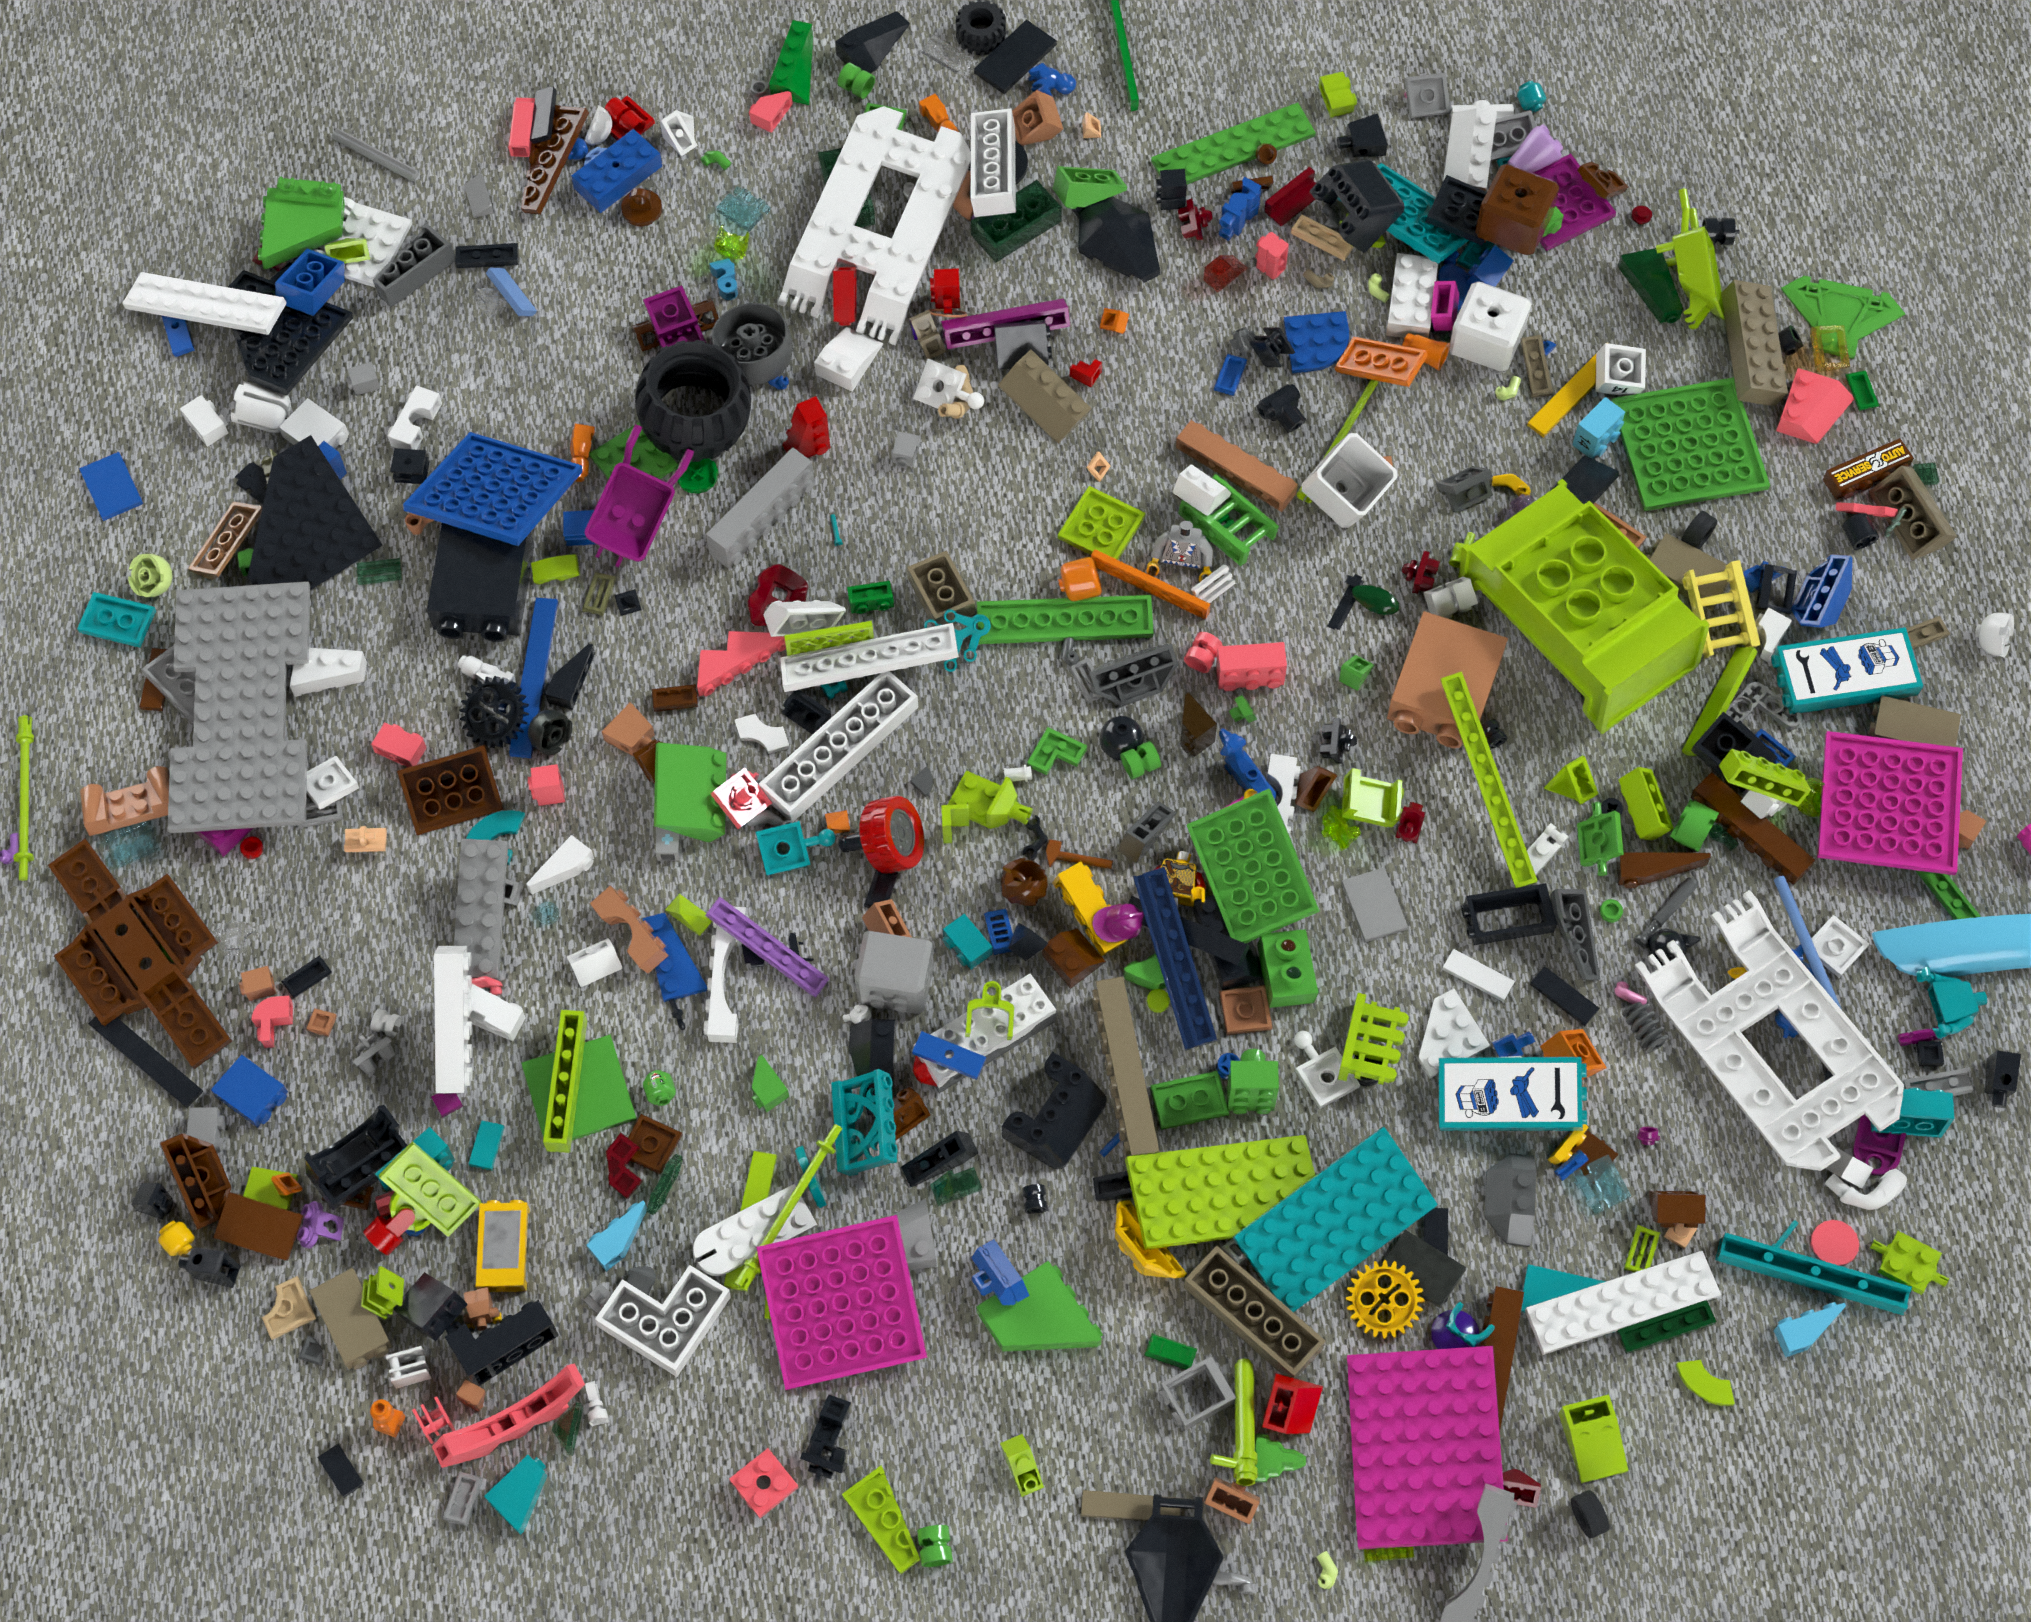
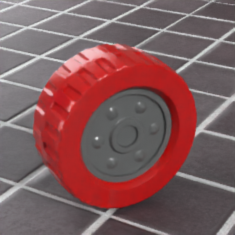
(888, 835)

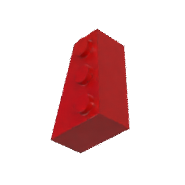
(809, 429)

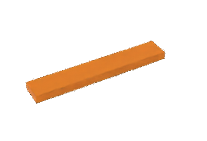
(1151, 584)

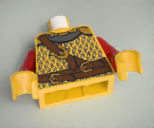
(1184, 879)

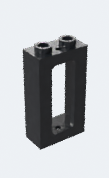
(1532, 894)

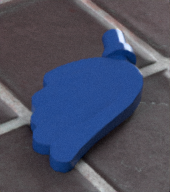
(1451, 272)

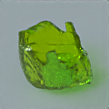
(731, 244)
(1811, 804)

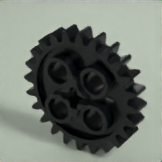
(483, 729)

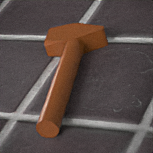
(1053, 853)

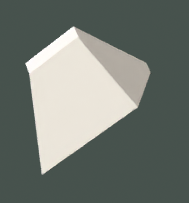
(679, 131)

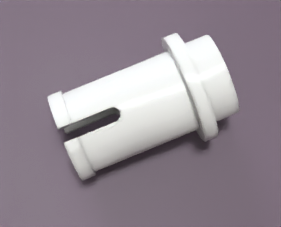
(1019, 774)

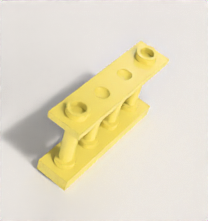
(1737, 594)

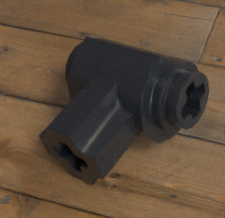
(1283, 407)

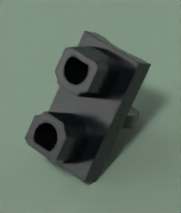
(1340, 740)
(814, 1455)

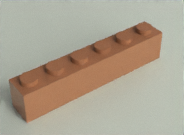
(1236, 465)

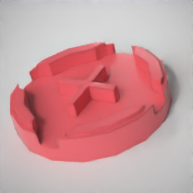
(1834, 1242)

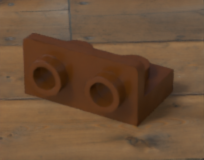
(908, 1111)

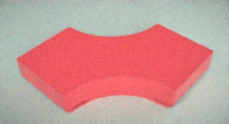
(1878, 511)

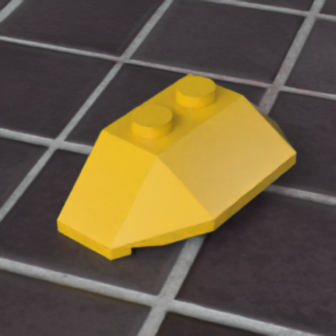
(1149, 1262)

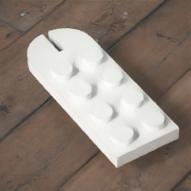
(742, 1233)

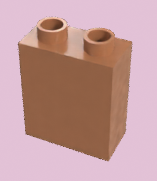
(1437, 651)

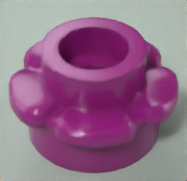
(1648, 1135)

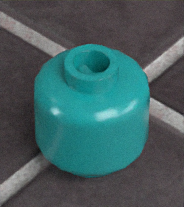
(1531, 96)

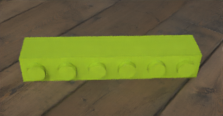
(565, 1081)

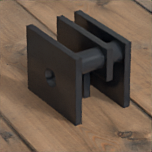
(1270, 347)
(409, 466)

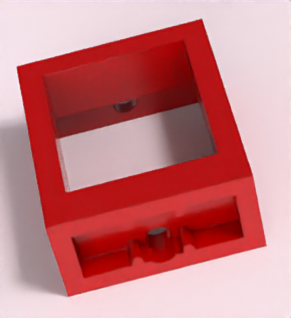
(844, 295)

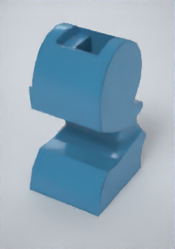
(726, 283)

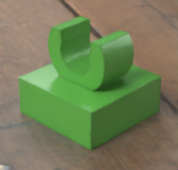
(1243, 710)

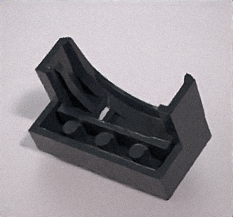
(355, 1158)

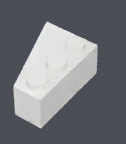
(327, 670)
(495, 1014)

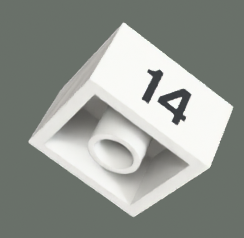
(1620, 370)

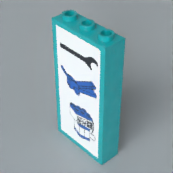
(1846, 670)
(1512, 1094)

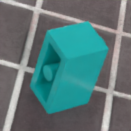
(967, 942)

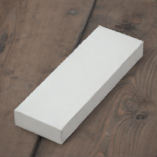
(1478, 975)

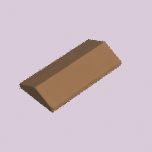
(227, 542)

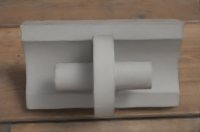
(364, 1060)

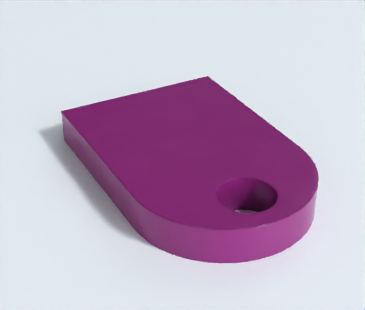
(1882, 1146)

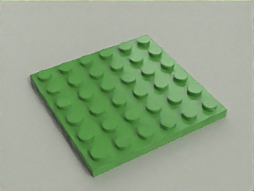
(1690, 444)

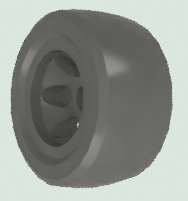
(745, 330)

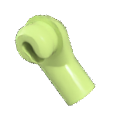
(1375, 288)
(1510, 391)
(1329, 1571)

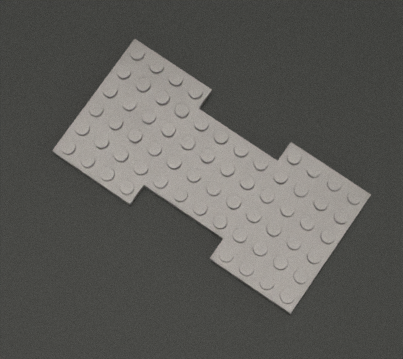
(239, 761)

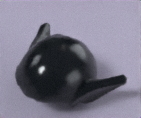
(1662, 937)

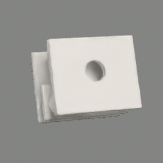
(416, 1371)

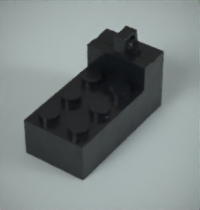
(502, 1345)

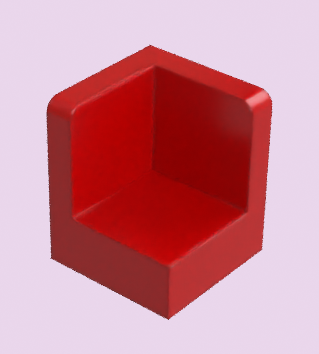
(1086, 373)

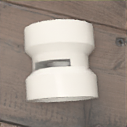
(385, 1022)

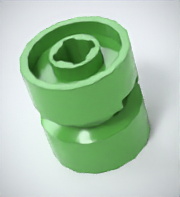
(855, 80)
(1140, 760)
(934, 1544)

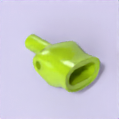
(1457, 549)

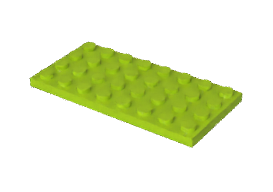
(1213, 1189)

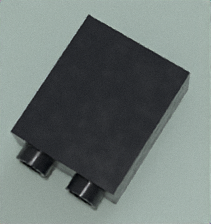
(478, 585)

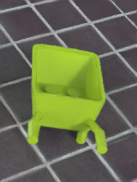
(1695, 266)

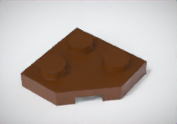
(1605, 183)

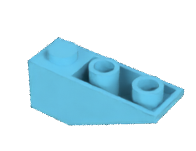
(616, 1240)
(1802, 1332)

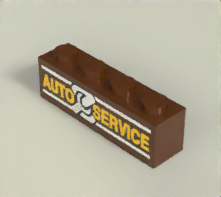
(1867, 469)

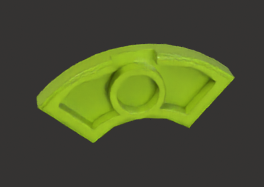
(1705, 1385)

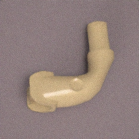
(960, 407)

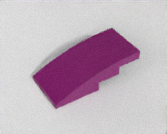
(673, 317)

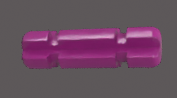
(1915, 1036)

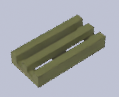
(595, 610)

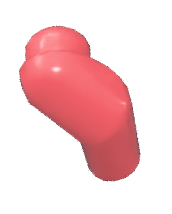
(487, 982)

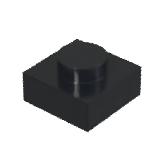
(1930, 1053)

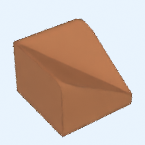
(471, 1395)

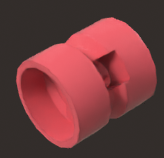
(1202, 652)

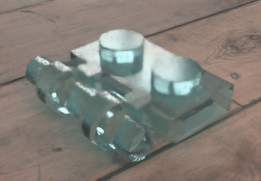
(741, 213)
(133, 848)
(1608, 1181)

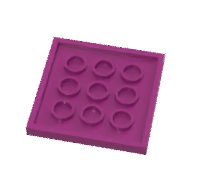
(1575, 200)

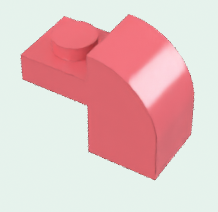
(271, 1013)

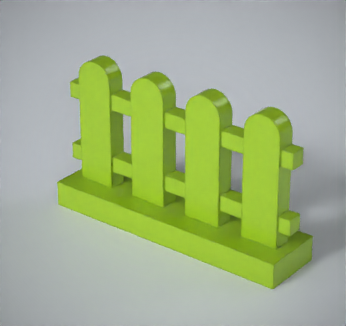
(1369, 1050)

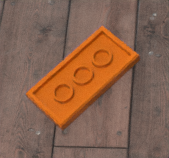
(1381, 361)

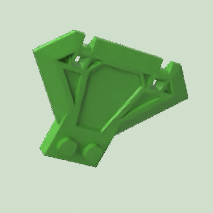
(1842, 305)

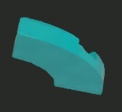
(496, 825)
(814, 1185)

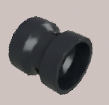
(1493, 734)
(1035, 1198)

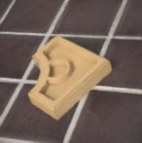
(290, 1309)

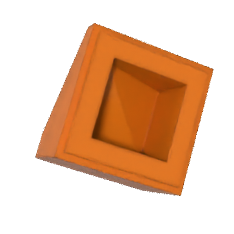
(1114, 320)

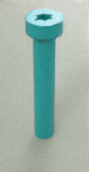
(835, 530)
(1785, 1235)

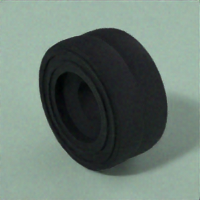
(1699, 530)
(1590, 1514)

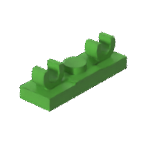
(308, 191)

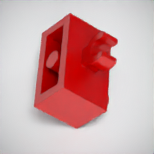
(945, 289)

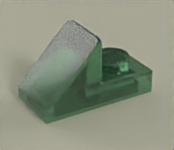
(955, 1186)

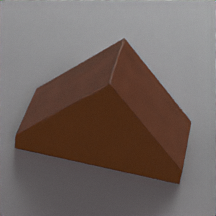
(1313, 787)

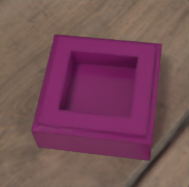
(446, 1103)

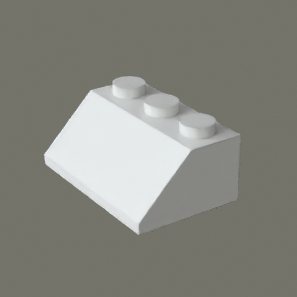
(799, 616)

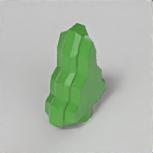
(1274, 1458)

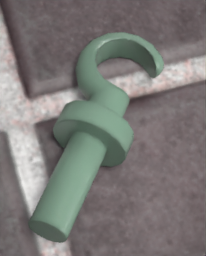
(1895, 521)

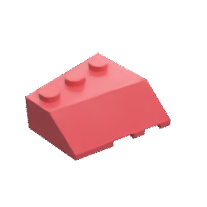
(1813, 406)

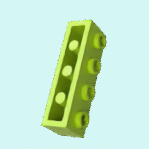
(1765, 777)

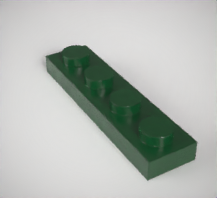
(1666, 1327)

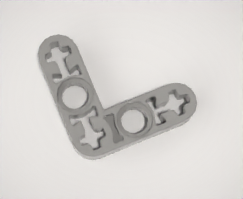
(1760, 702)

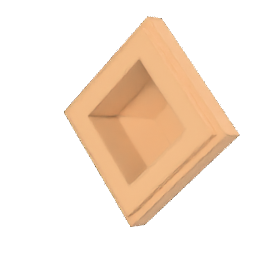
(1098, 460)

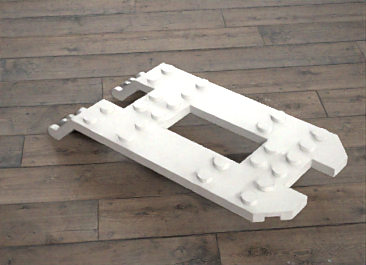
(895, 260)
(1775, 981)

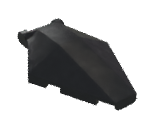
(1118, 237)
(1174, 1561)

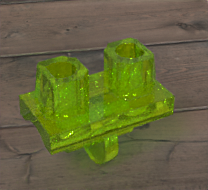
(1338, 829)

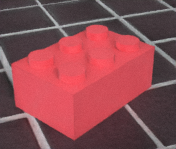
(1251, 666)

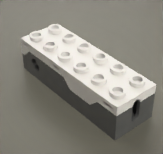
(989, 1031)

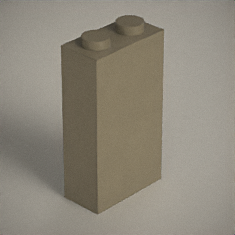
(1677, 557)
(1913, 722)
(353, 1328)

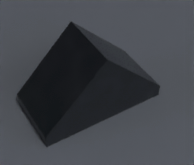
(1026, 942)

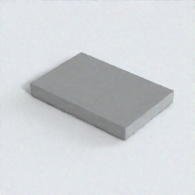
(1374, 904)

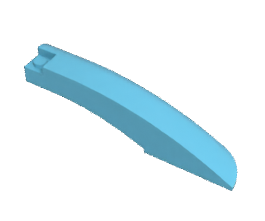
(1959, 945)

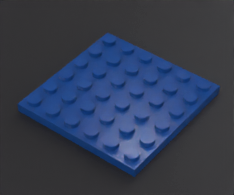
(493, 488)

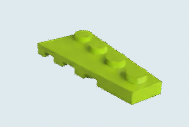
(879, 1513)

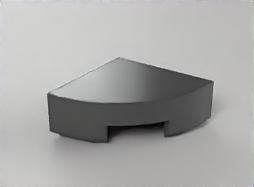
(923, 781)
(312, 1352)

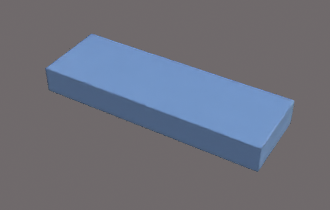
(511, 292)

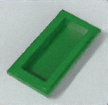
(1862, 390)
(1170, 1351)

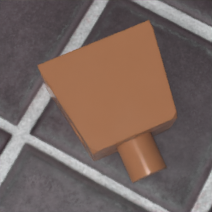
(628, 730)

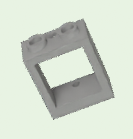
(1218, 1381)

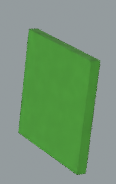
(602, 1090)

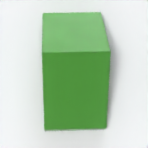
(1355, 672)

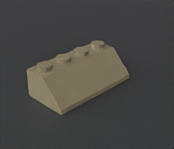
(1044, 396)
(1923, 524)

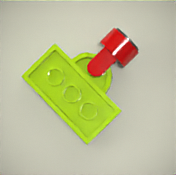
(421, 1196)

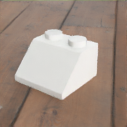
(1200, 490)

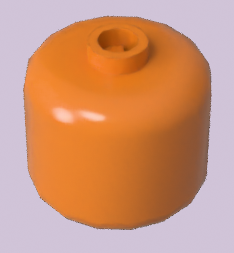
(1080, 579)

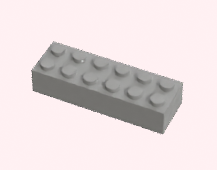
(760, 508)

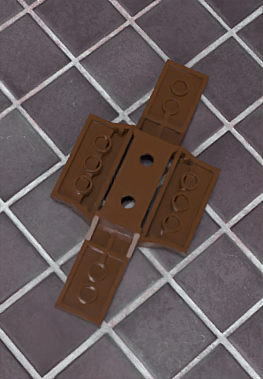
(160, 987)

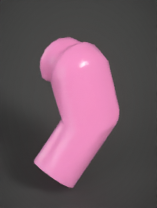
(1622, 992)

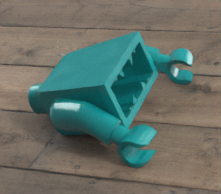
(1952, 1002)

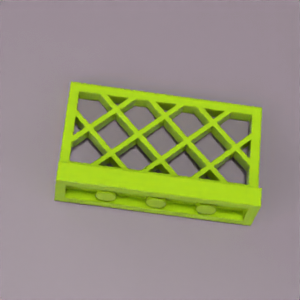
(828, 634)

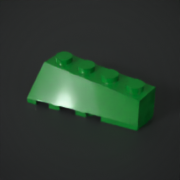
(795, 64)

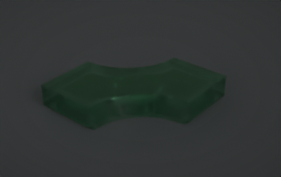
(669, 1176)

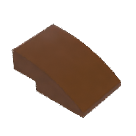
(258, 1226)

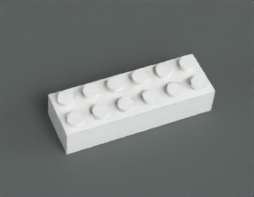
(993, 163)
(451, 1019)

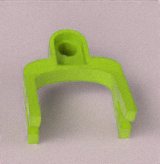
(991, 1002)

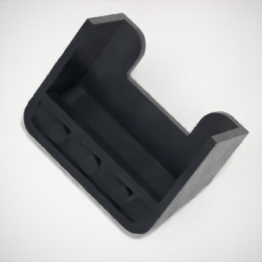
(1366, 196)
(1062, 1119)

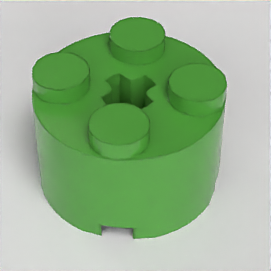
(1695, 826)

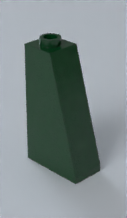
(1653, 283)

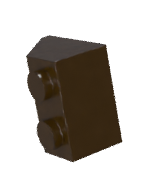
(1197, 727)

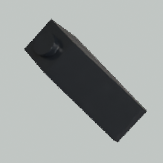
(568, 680)
(939, 1158)

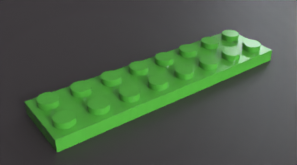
(1236, 144)
(1061, 618)

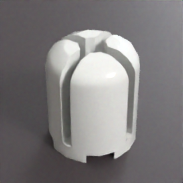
(260, 407)

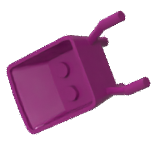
(632, 507)

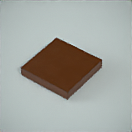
(655, 1143)

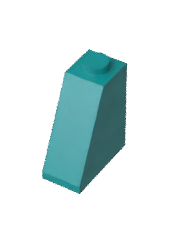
(518, 1492)

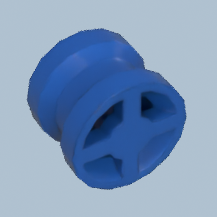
(1224, 1061)

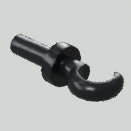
(677, 1013)

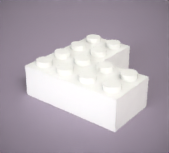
(668, 1330)

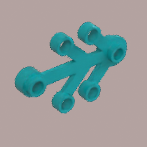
(965, 632)

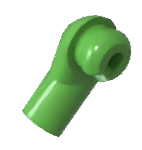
(715, 157)

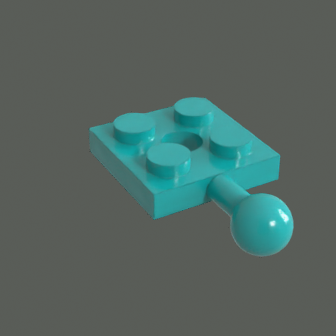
(793, 836)

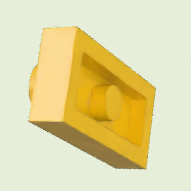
(1562, 1152)

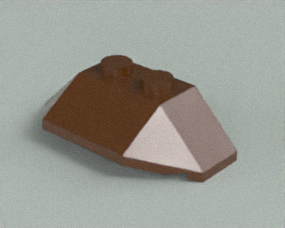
(197, 1177)

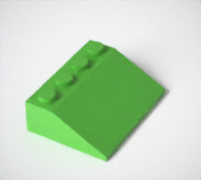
(683, 789)

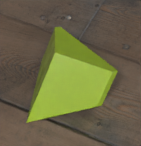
(1574, 781)

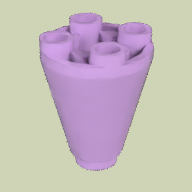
(1537, 150)

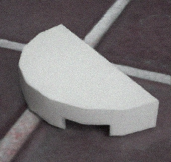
(599, 128)

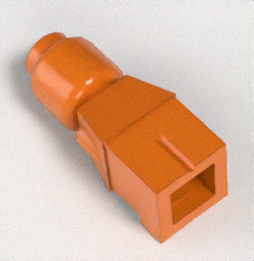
(936, 113)
(580, 447)
(386, 1418)

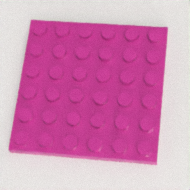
(1890, 803)
(841, 1302)

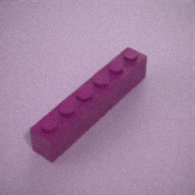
(980, 327)

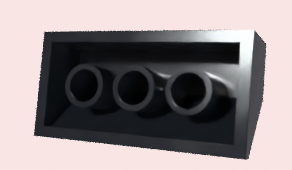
(1228, 974)

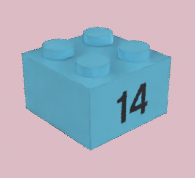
(1599, 429)

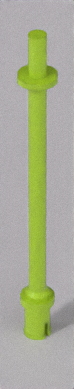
(24, 738)
(752, 1266)

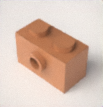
(1232, 1500)

